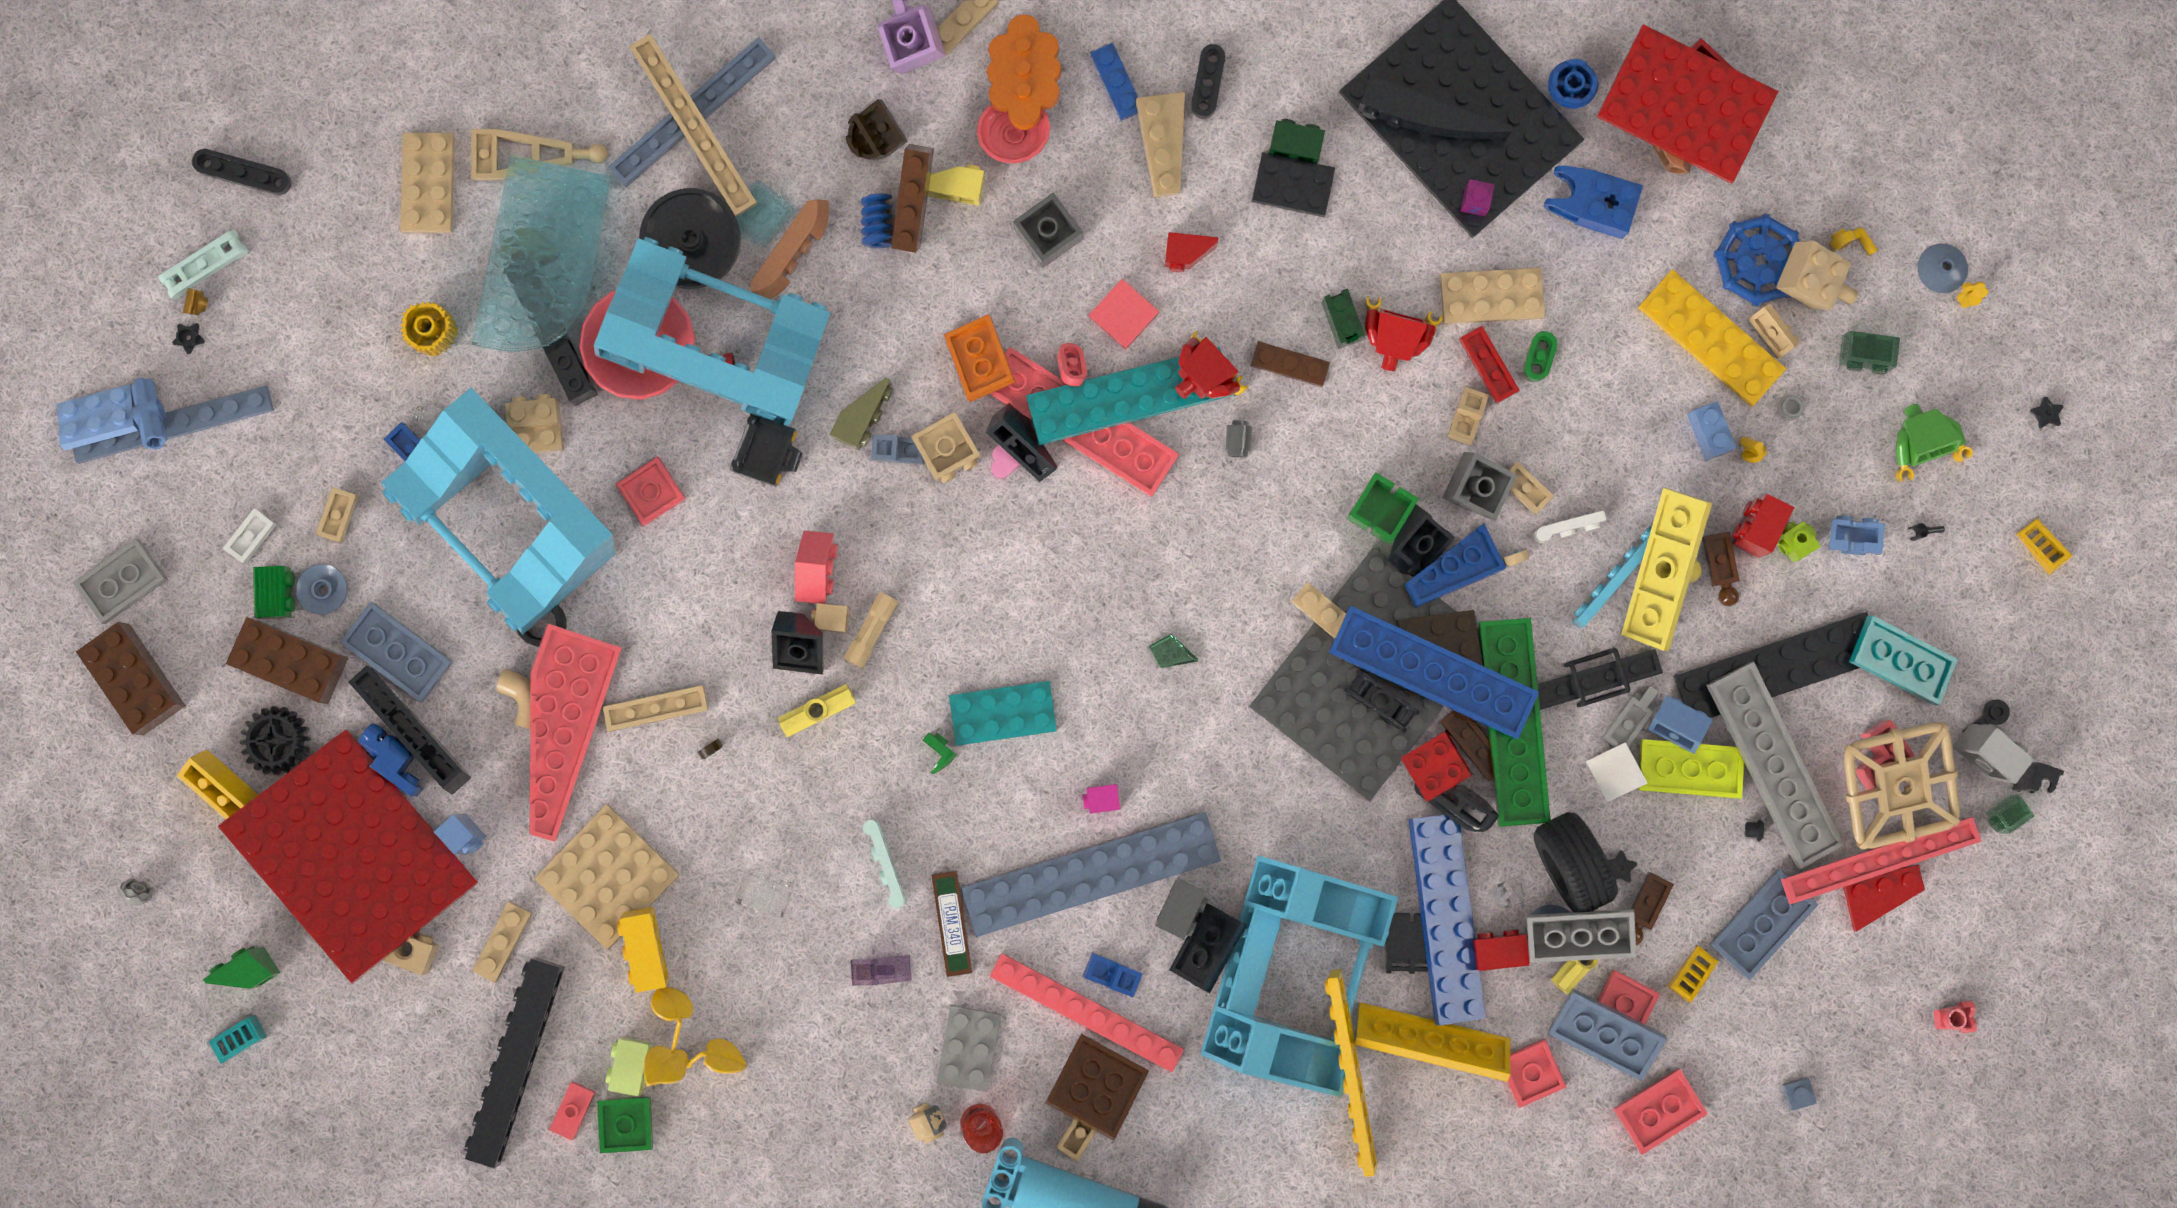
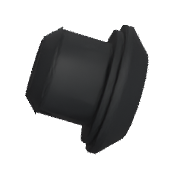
(1755, 830)

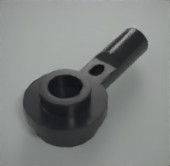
(1994, 713)

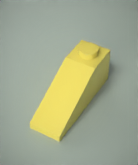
(958, 184)

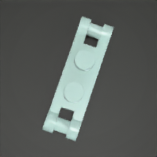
(203, 264)
(881, 853)

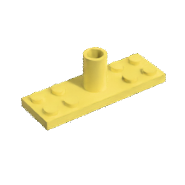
(1666, 569)

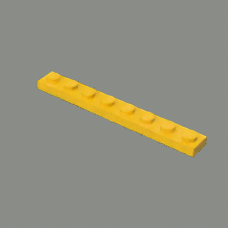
(1353, 1082)

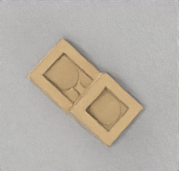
(1468, 416)

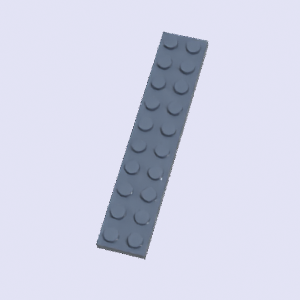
(1091, 874)

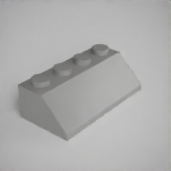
(1581, 936)

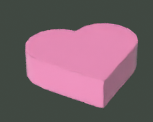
(1003, 463)

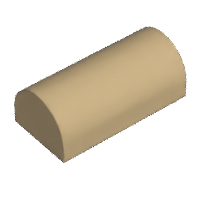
(1075, 1139)

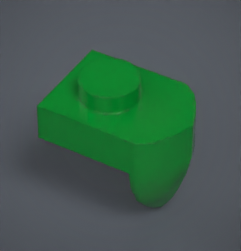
(939, 743)

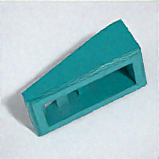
(255, 1030)

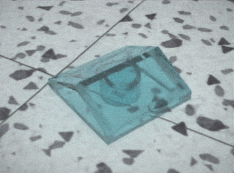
(767, 217)

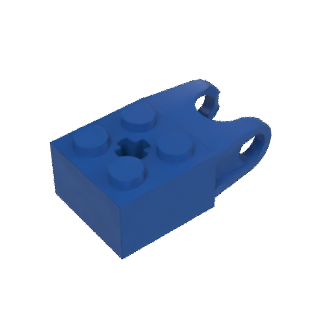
(1588, 200)

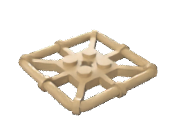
(1888, 778)

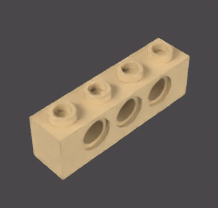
(421, 957)

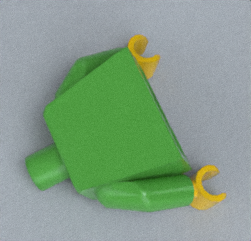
(1927, 438)

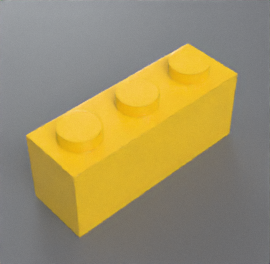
(216, 783)
(643, 949)

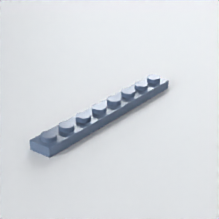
(707, 100)
(186, 421)

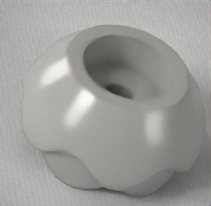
(135, 892)

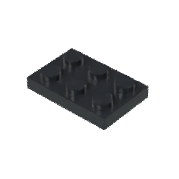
(1293, 184)
(1208, 948)

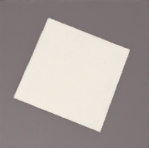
(1616, 772)

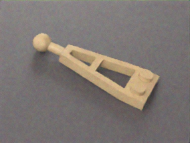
(486, 152)

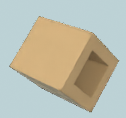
(831, 618)

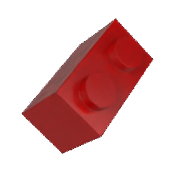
(1501, 951)

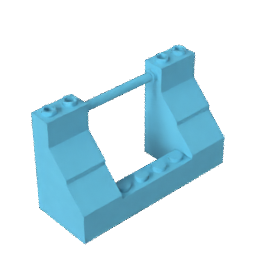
(638, 311)
(453, 454)
(1267, 1047)

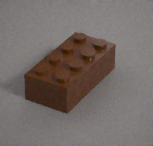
(287, 660)
(130, 678)

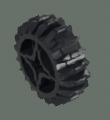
(274, 730)

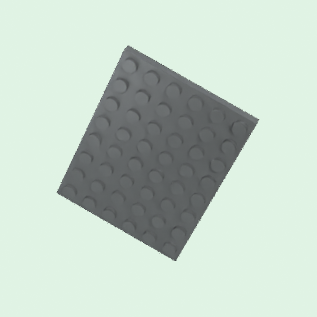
(1308, 693)

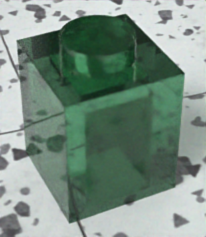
(2009, 814)

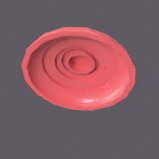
(1008, 143)

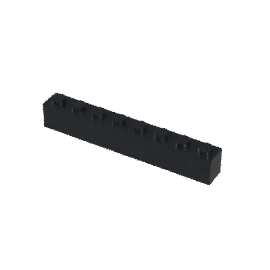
(514, 1062)

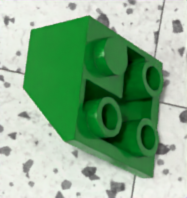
(246, 969)

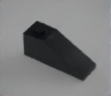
(1019, 440)

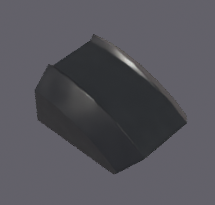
(1418, 543)

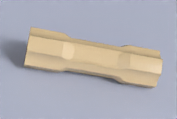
(871, 629)

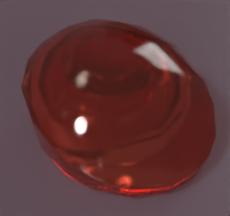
(985, 1138)

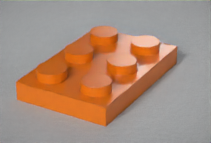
(979, 358)

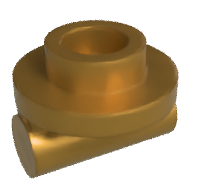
(195, 302)

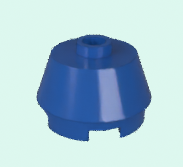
(1573, 84)

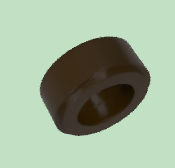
(710, 749)

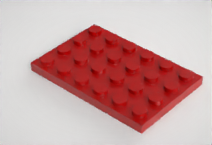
(1687, 104)

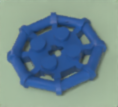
(1744, 259)

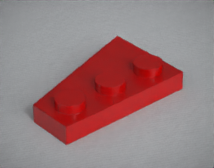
(1881, 894)

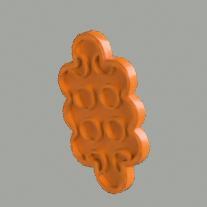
(1024, 72)

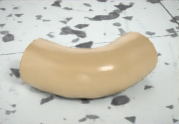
(518, 687)

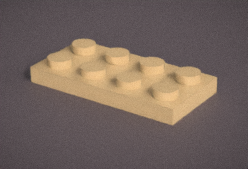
(427, 183)
(1492, 296)

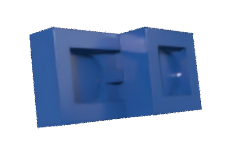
(1112, 975)

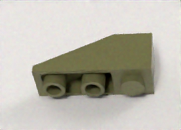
(856, 420)

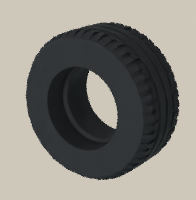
(1575, 863)

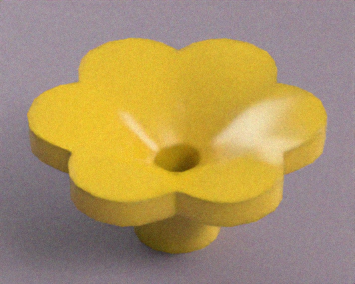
(1972, 294)

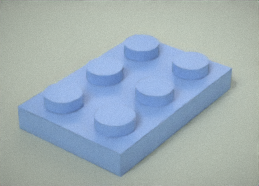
(96, 417)

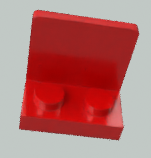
(1436, 766)

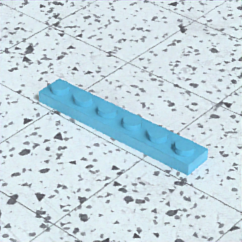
(1617, 576)

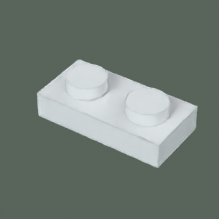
(249, 536)

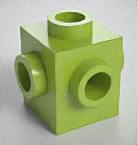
(1798, 541)

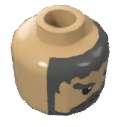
(927, 1123)

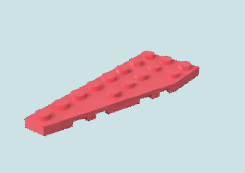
(565, 702)

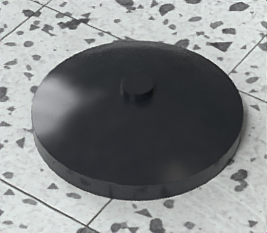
(699, 227)

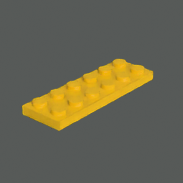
(1712, 338)
(1440, 1045)

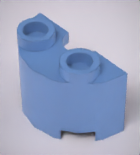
(1857, 537)

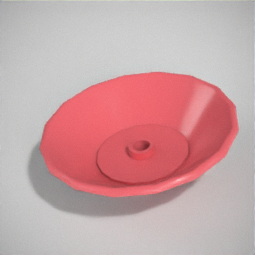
(622, 380)

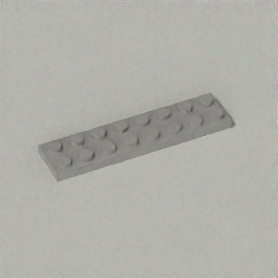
(1775, 765)

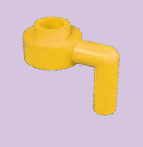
(1843, 238)

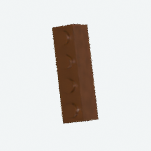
(912, 198)

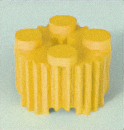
(438, 337)

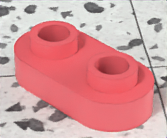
(1072, 364)

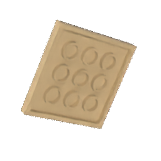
(605, 874)

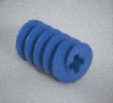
(875, 220)

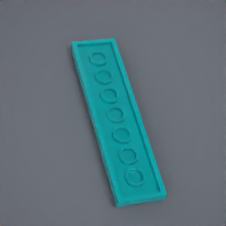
(1109, 401)

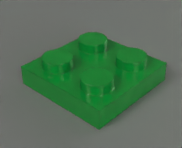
(625, 1124)

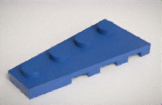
(1459, 567)

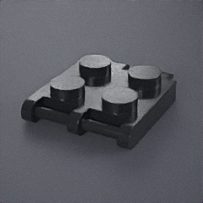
(1405, 944)

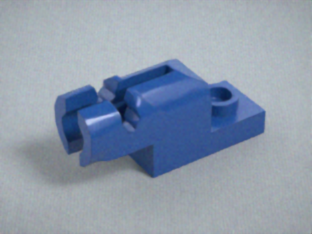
(391, 758)

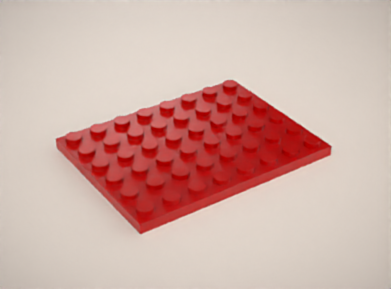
(348, 856)

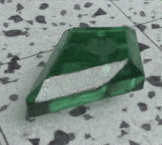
(1171, 652)

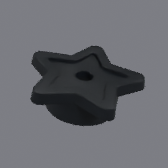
(183, 332)
(2040, 413)
(1628, 866)

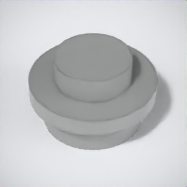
(1790, 407)

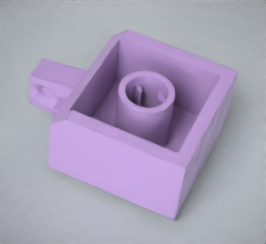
(897, 32)

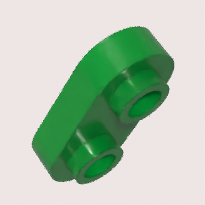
(1539, 356)

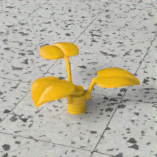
(670, 1065)

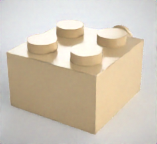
(1816, 276)

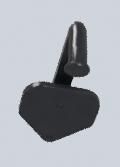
(1458, 814)

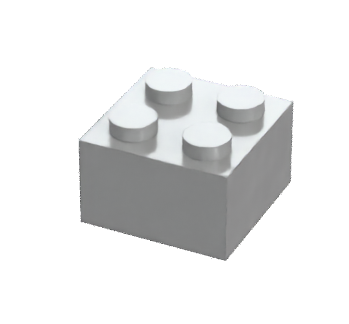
(1993, 752)

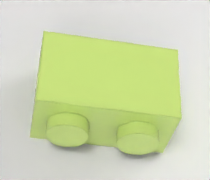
(628, 1066)

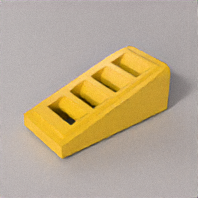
(2043, 559)
(1674, 983)

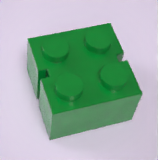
(1382, 509)

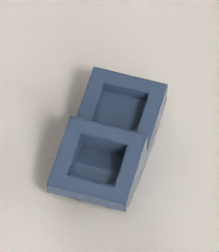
(895, 450)

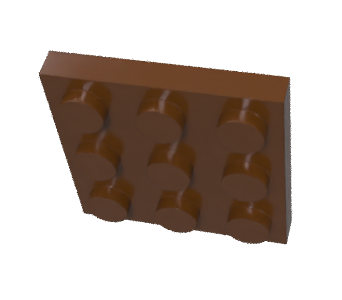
(1097, 1087)

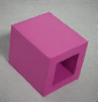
(1101, 799)

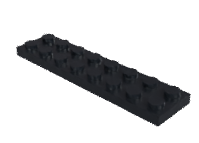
(1782, 664)

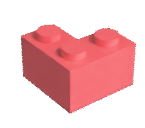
(814, 567)
(1882, 753)

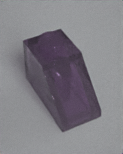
(880, 970)

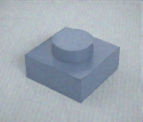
(1799, 1094)

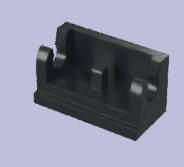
(2034, 775)

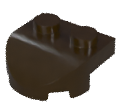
(874, 132)

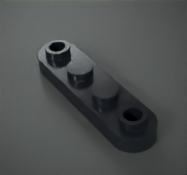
(241, 171)

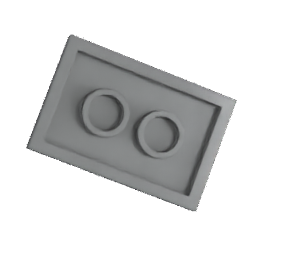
(120, 581)
(968, 1048)

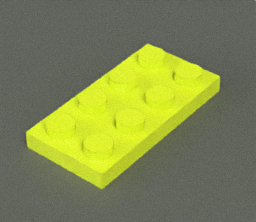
(1708, 772)

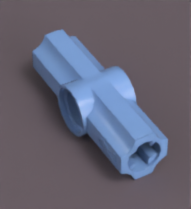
(148, 413)

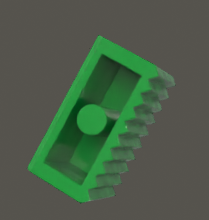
(273, 592)

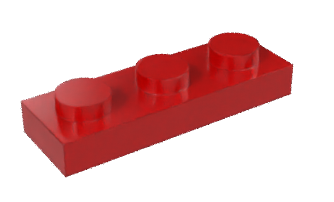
(1489, 364)

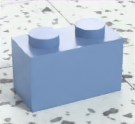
(1711, 431)
(1680, 724)
(460, 834)

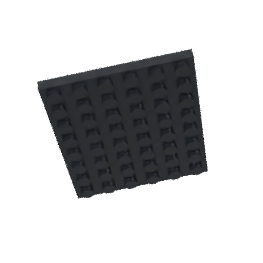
(1462, 65)

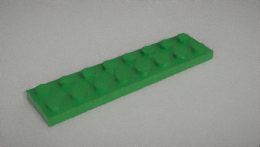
(1519, 762)

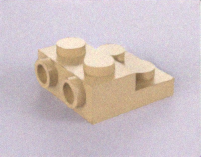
(536, 422)
(946, 448)

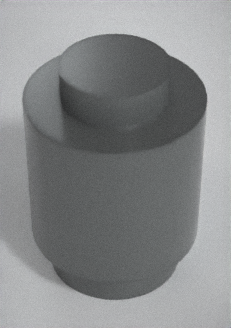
(1238, 439)

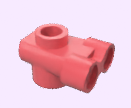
(1957, 1017)

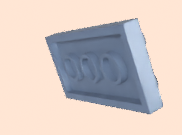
(396, 652)
(1761, 927)
(1607, 1034)

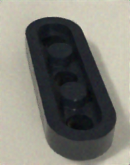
(1210, 71)

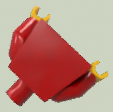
(1398, 334)
(1206, 371)

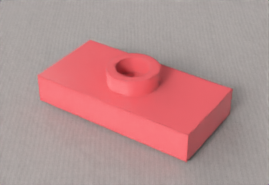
(572, 1110)

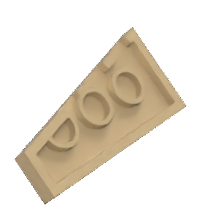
(1162, 134)

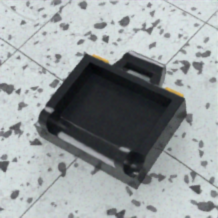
(765, 451)

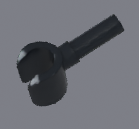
(1922, 531)

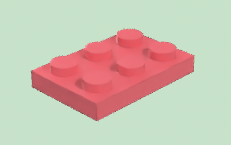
(1660, 1111)

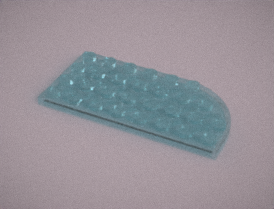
(540, 255)

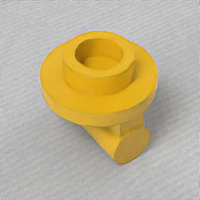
(1753, 450)

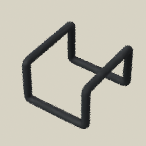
(1584, 702)

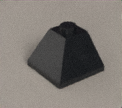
(796, 644)

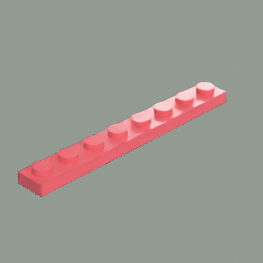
(1878, 862)
(1087, 1012)

